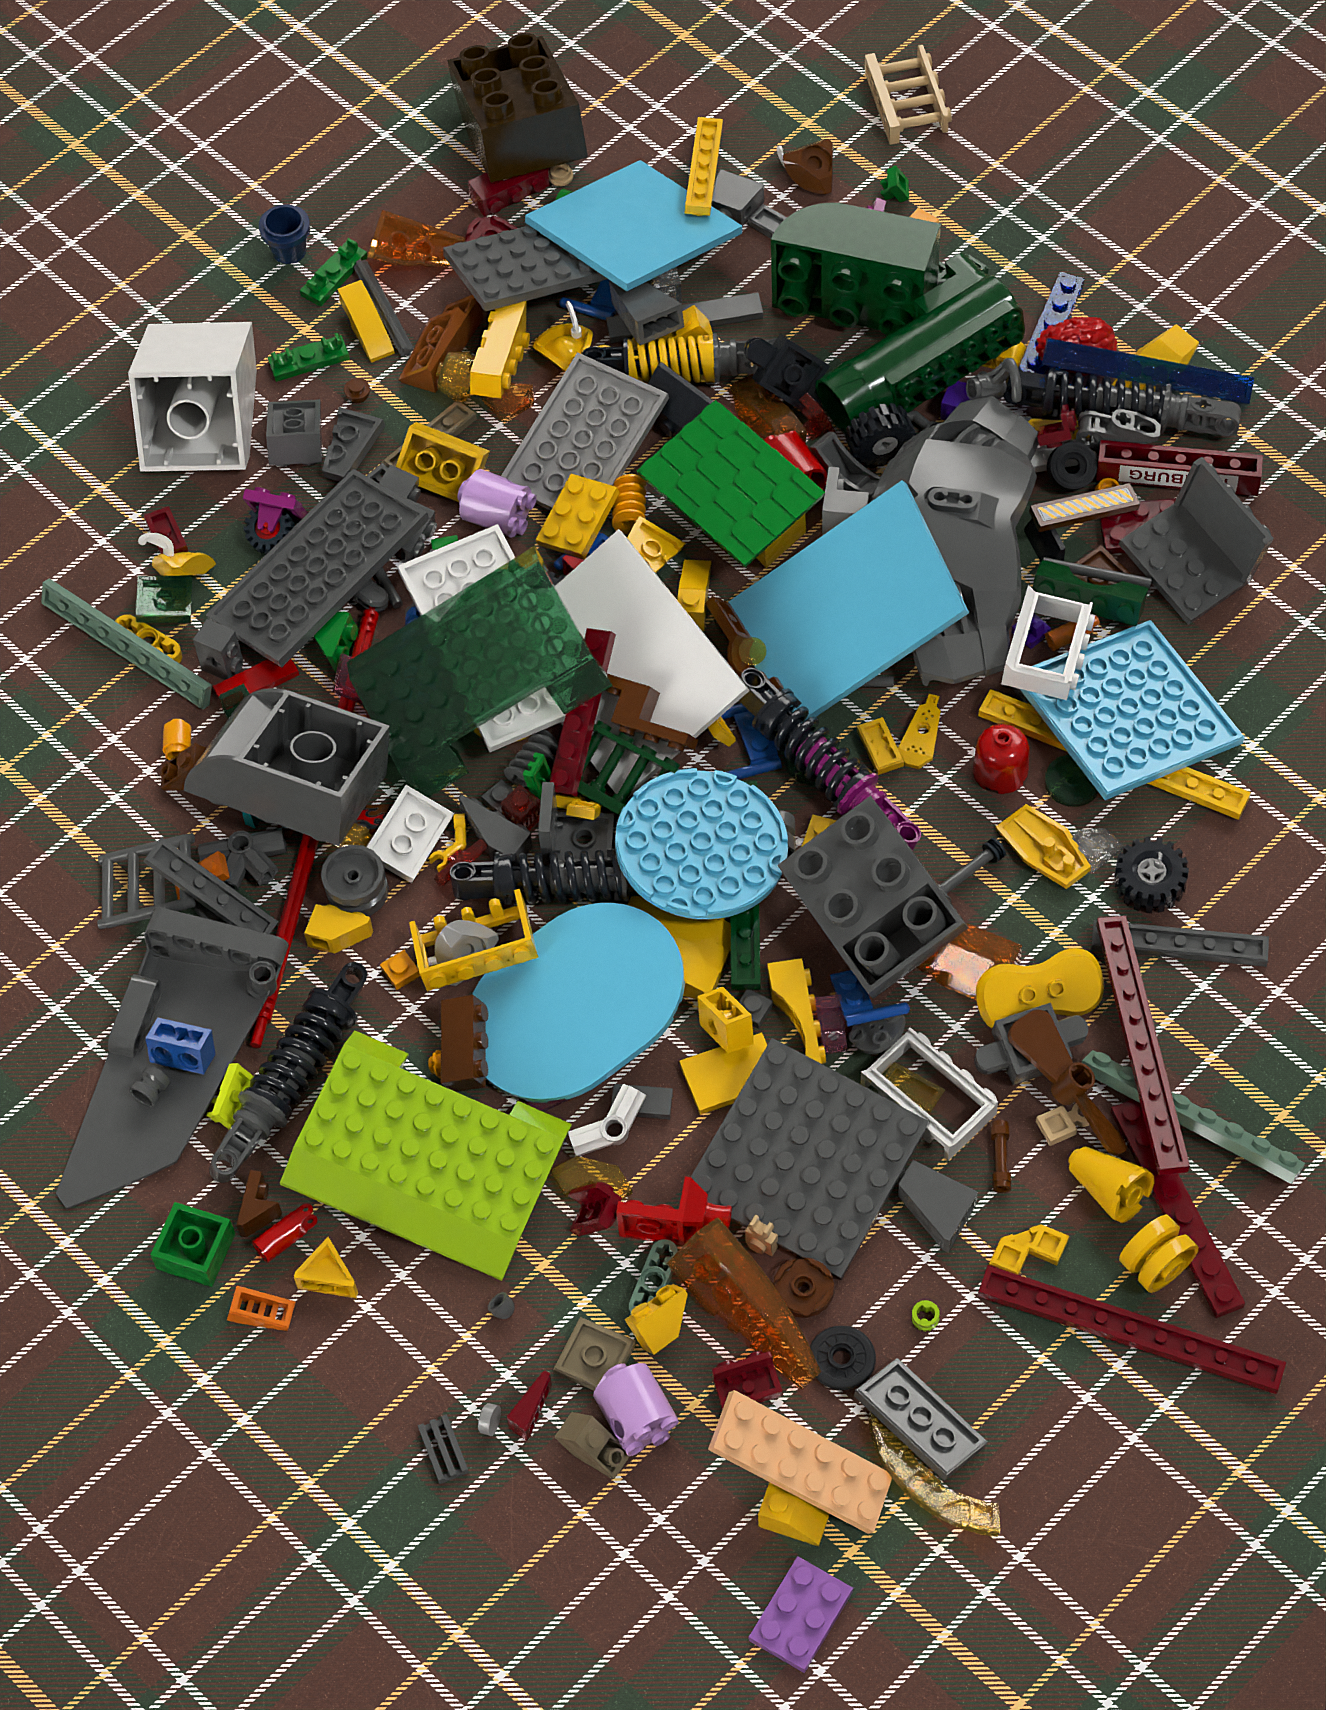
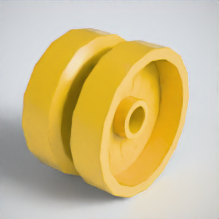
(1158, 1253)

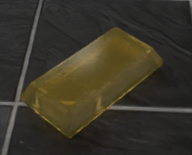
(917, 1088)

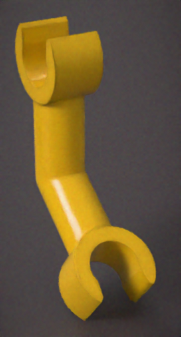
(460, 842)

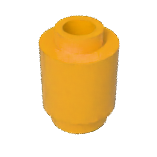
(176, 737)

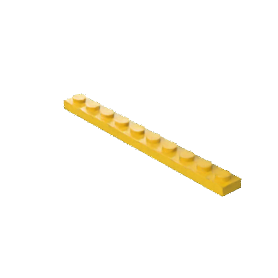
(1183, 783)

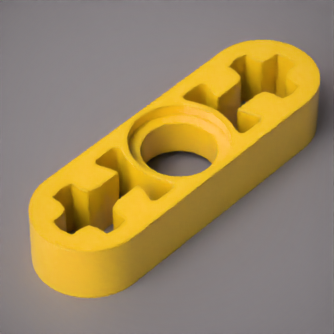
(144, 630)

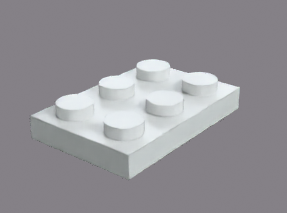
(409, 833)

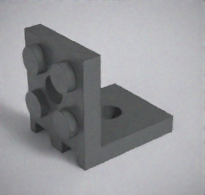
(560, 831)

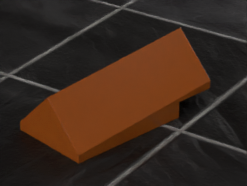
(441, 335)

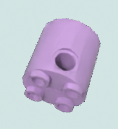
(495, 500)
(635, 1407)

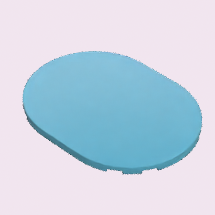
(582, 1007)

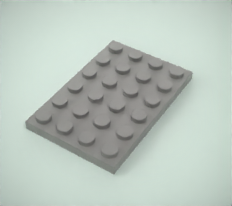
(585, 429)

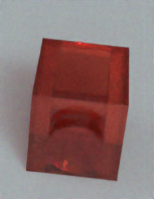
(521, 807)

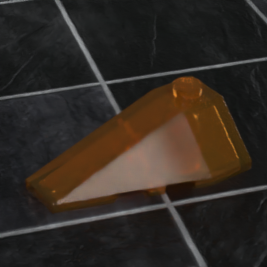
(409, 242)
(763, 410)

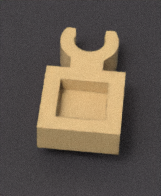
(1060, 1124)
(760, 1237)

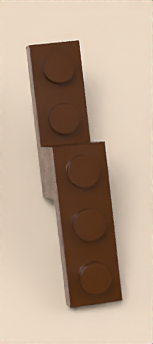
(635, 712)

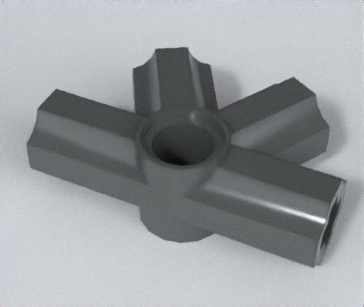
(252, 859)

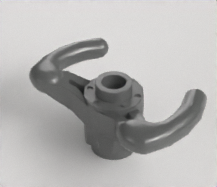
(994, 382)

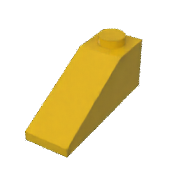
(694, 589)

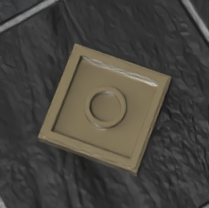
(592, 1353)

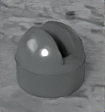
(501, 1306)

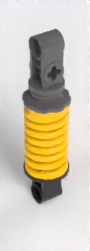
(700, 360)

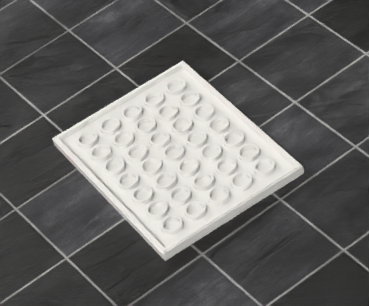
(652, 646)

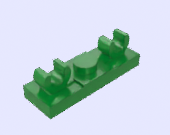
(333, 273)
(308, 357)

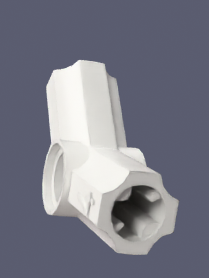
(623, 1111)

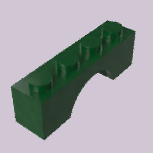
(1117, 602)

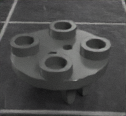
(877, 1035)

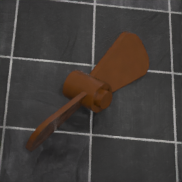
(1042, 1045)

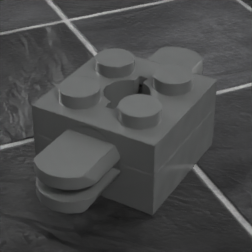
(1002, 1055)

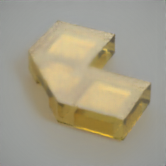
(585, 1171)

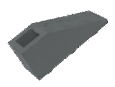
(496, 830)

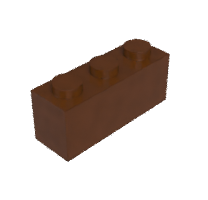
(463, 1043)

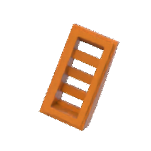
(248, 1318)

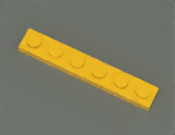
(703, 166)

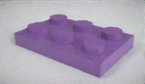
(800, 1614)

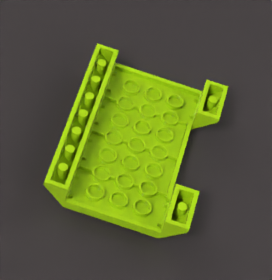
(423, 1157)

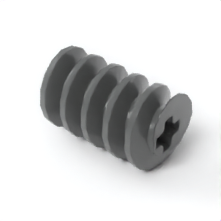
(540, 742)

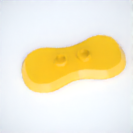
(1066, 980)

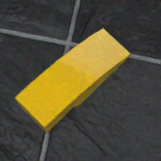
(365, 321)

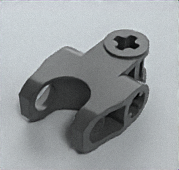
(1121, 427)

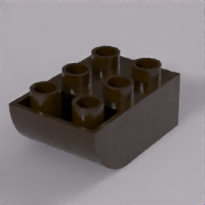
(517, 107)

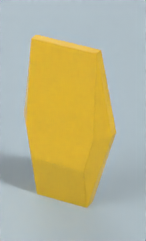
(1172, 346)
(1044, 845)

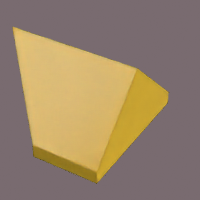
(326, 1273)

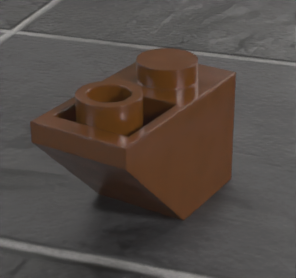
(176, 769)

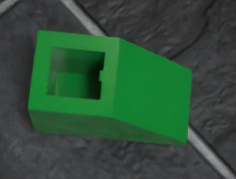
(337, 637)

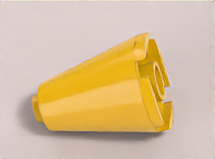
(1111, 1181)

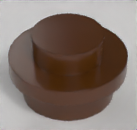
(357, 390)

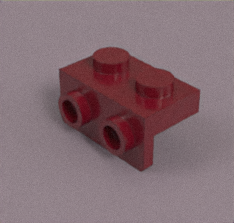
(1055, 433)
(597, 1208)
(750, 1376)

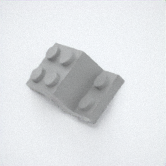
(839, 503)

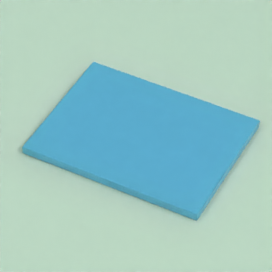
(852, 602)

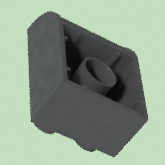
(294, 763)
(872, 897)

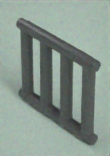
(132, 855)

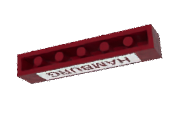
(1170, 465)

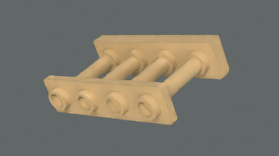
(888, 107)

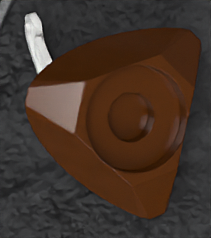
(810, 165)

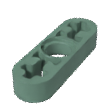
(648, 1270)

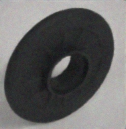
(856, 1345)

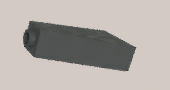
(647, 311)

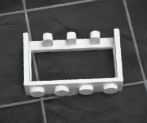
(1038, 679)
(944, 1064)

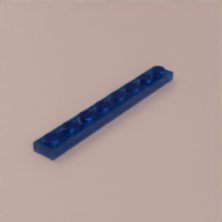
(1147, 370)

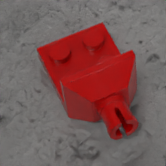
(667, 1223)

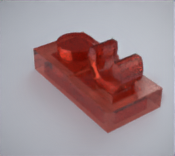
(816, 418)

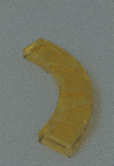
(927, 1490)

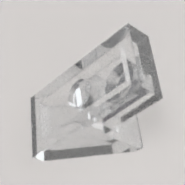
(1097, 846)

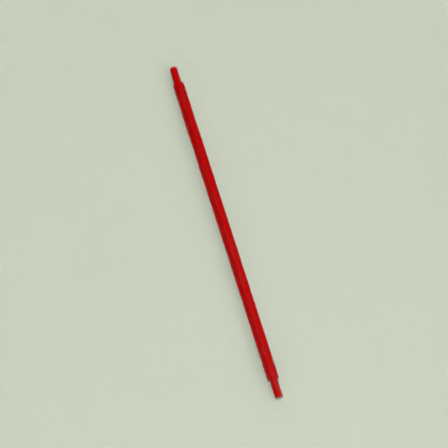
(307, 854)

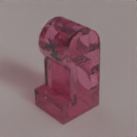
(832, 1023)

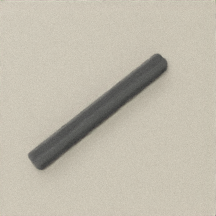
(384, 308)

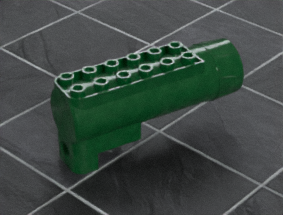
(954, 334)

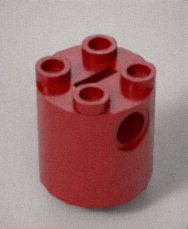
(797, 453)

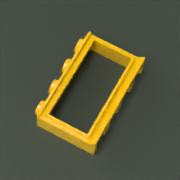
(480, 962)

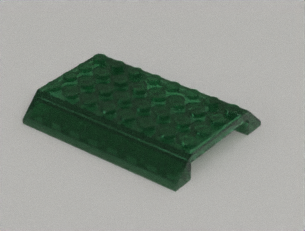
(472, 664)

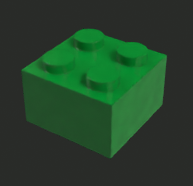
(193, 1244)

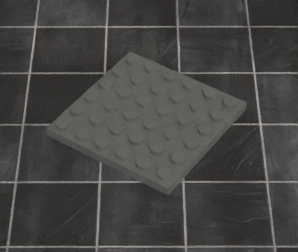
(808, 1156)

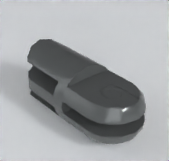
(372, 595)

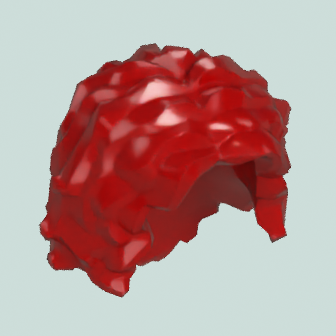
(1080, 330)

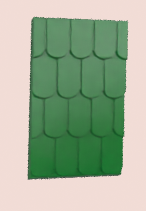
(733, 486)

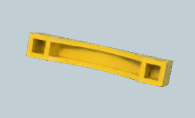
(790, 993)

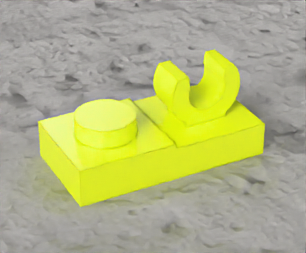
(227, 1102)

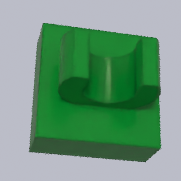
(895, 185)

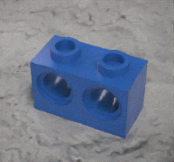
(180, 1045)

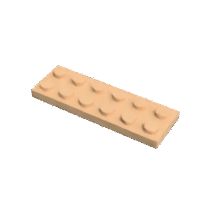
(800, 1462)

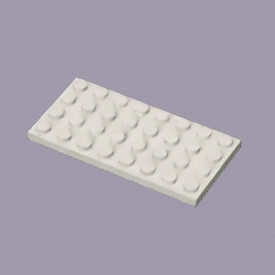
(449, 571)

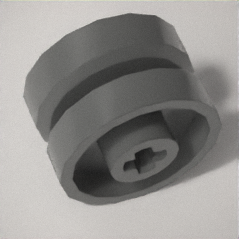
(355, 880)

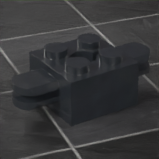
(785, 368)

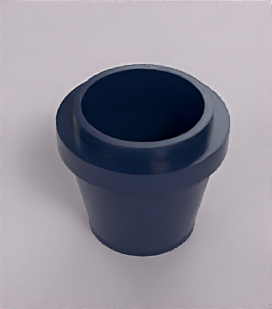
(285, 232)

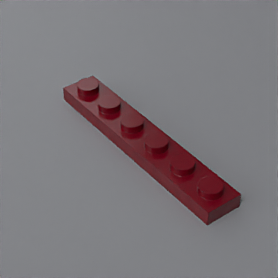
(580, 723)

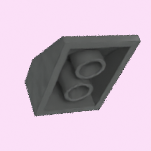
(294, 432)

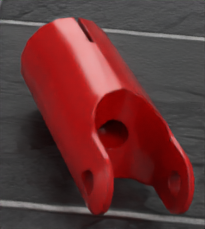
(285, 1233)

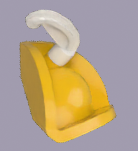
(563, 341)
(179, 563)

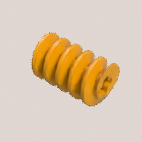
(629, 503)

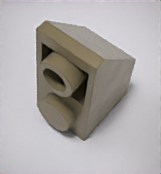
(592, 1444)

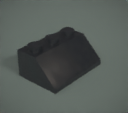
(684, 400)

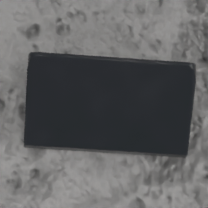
(1045, 543)

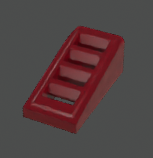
(527, 1410)

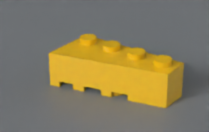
(500, 351)

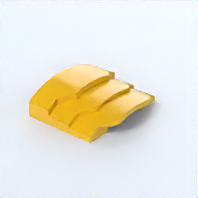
(702, 944)

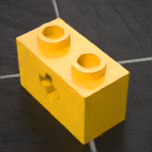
(725, 1020)

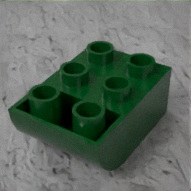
(853, 265)

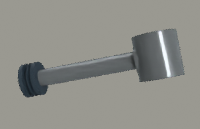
(992, 851)

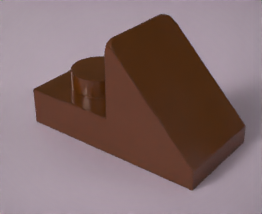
(255, 1208)

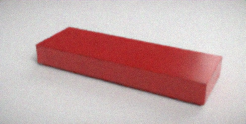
(261, 676)

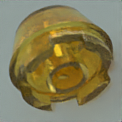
(455, 375)

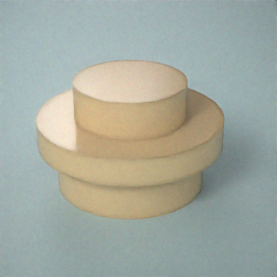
(560, 175)

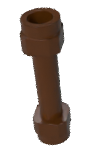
(1001, 1178)

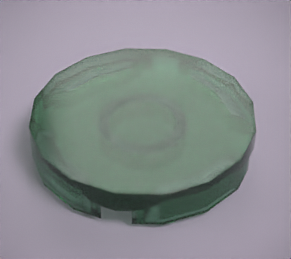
(1068, 783)

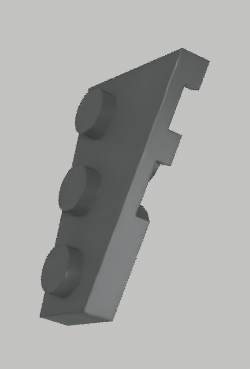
(351, 442)

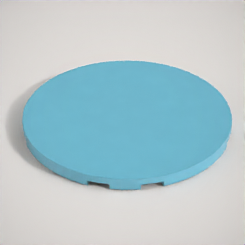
(701, 844)

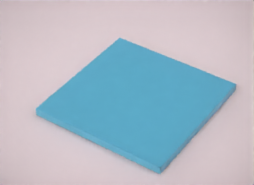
(631, 225)
(1134, 712)

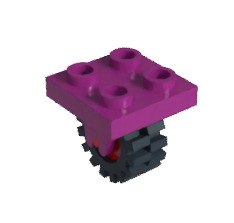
(272, 517)

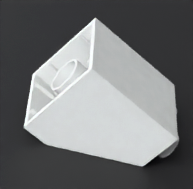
(194, 396)

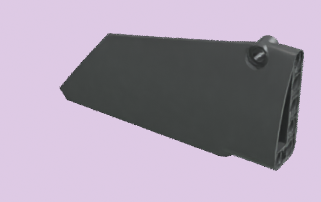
(189, 975)

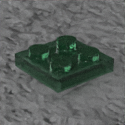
(164, 599)

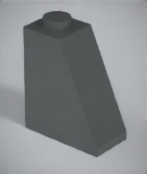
(936, 1202)

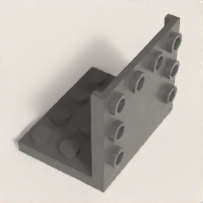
(1200, 544)

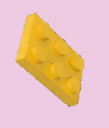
(577, 516)

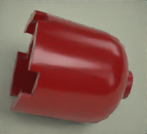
(1001, 758)

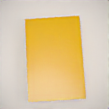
(719, 1076)

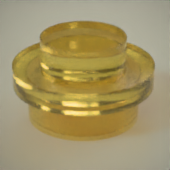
(752, 650)

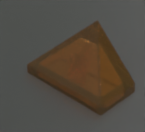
(512, 403)

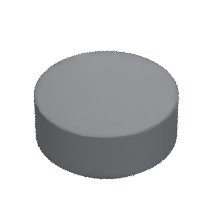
(489, 1419)

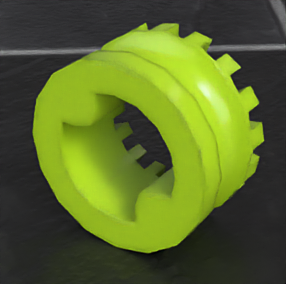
(924, 1324)

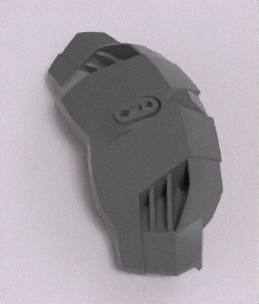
(983, 460)

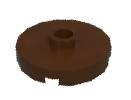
(806, 1273)

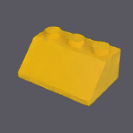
(439, 459)
(792, 1516)

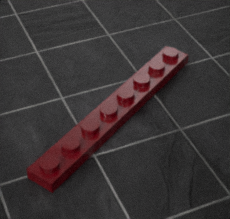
(1176, 1202)

